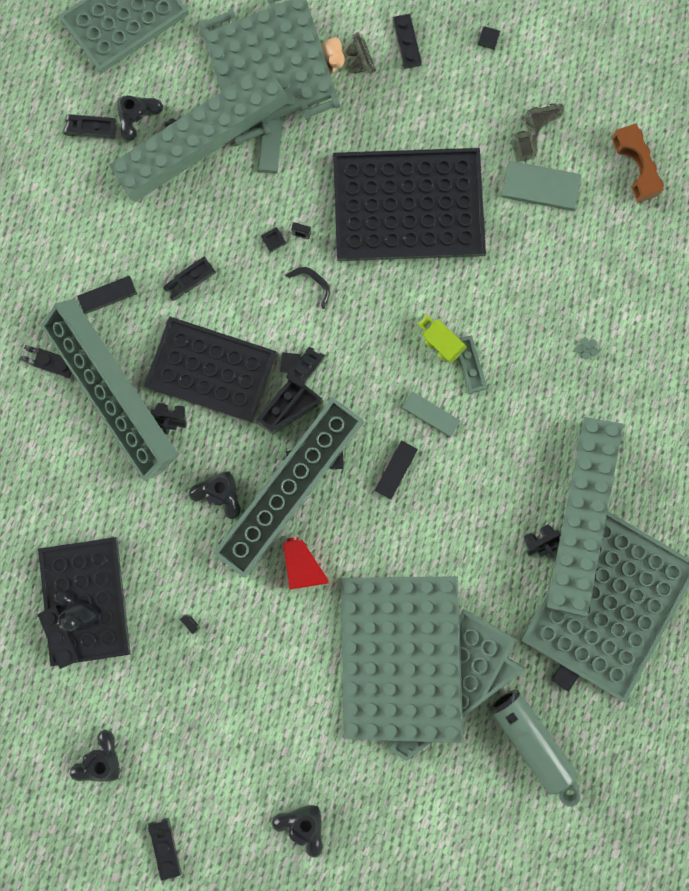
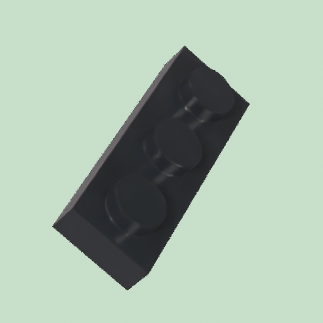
(407, 41)
(59, 640)

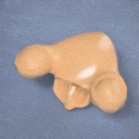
(333, 53)

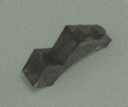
(525, 143)

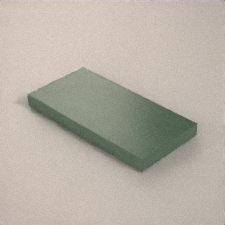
(541, 185)

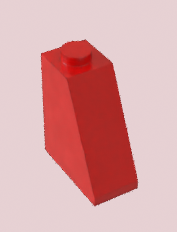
(301, 565)

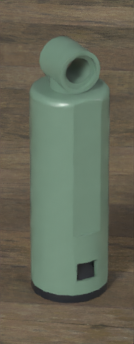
(536, 746)

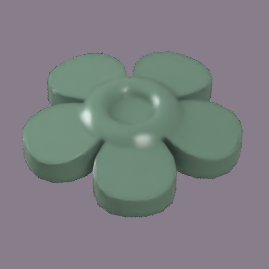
(587, 348)

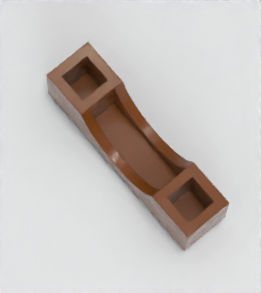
(630, 142)

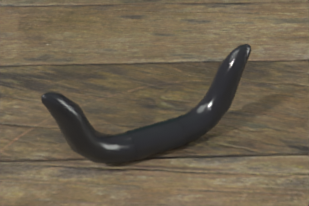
(315, 276)

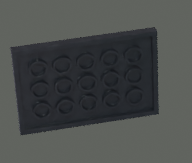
(210, 369)
(92, 576)

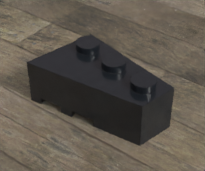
(288, 406)

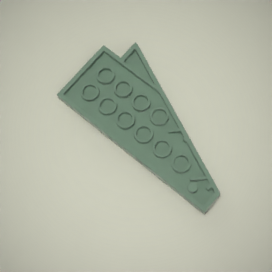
(483, 669)

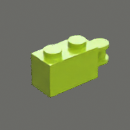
(442, 339)

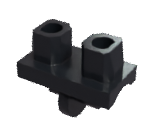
(169, 420)
(544, 545)

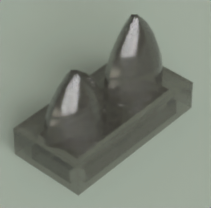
(364, 61)

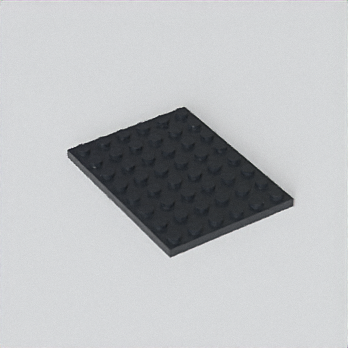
(408, 204)

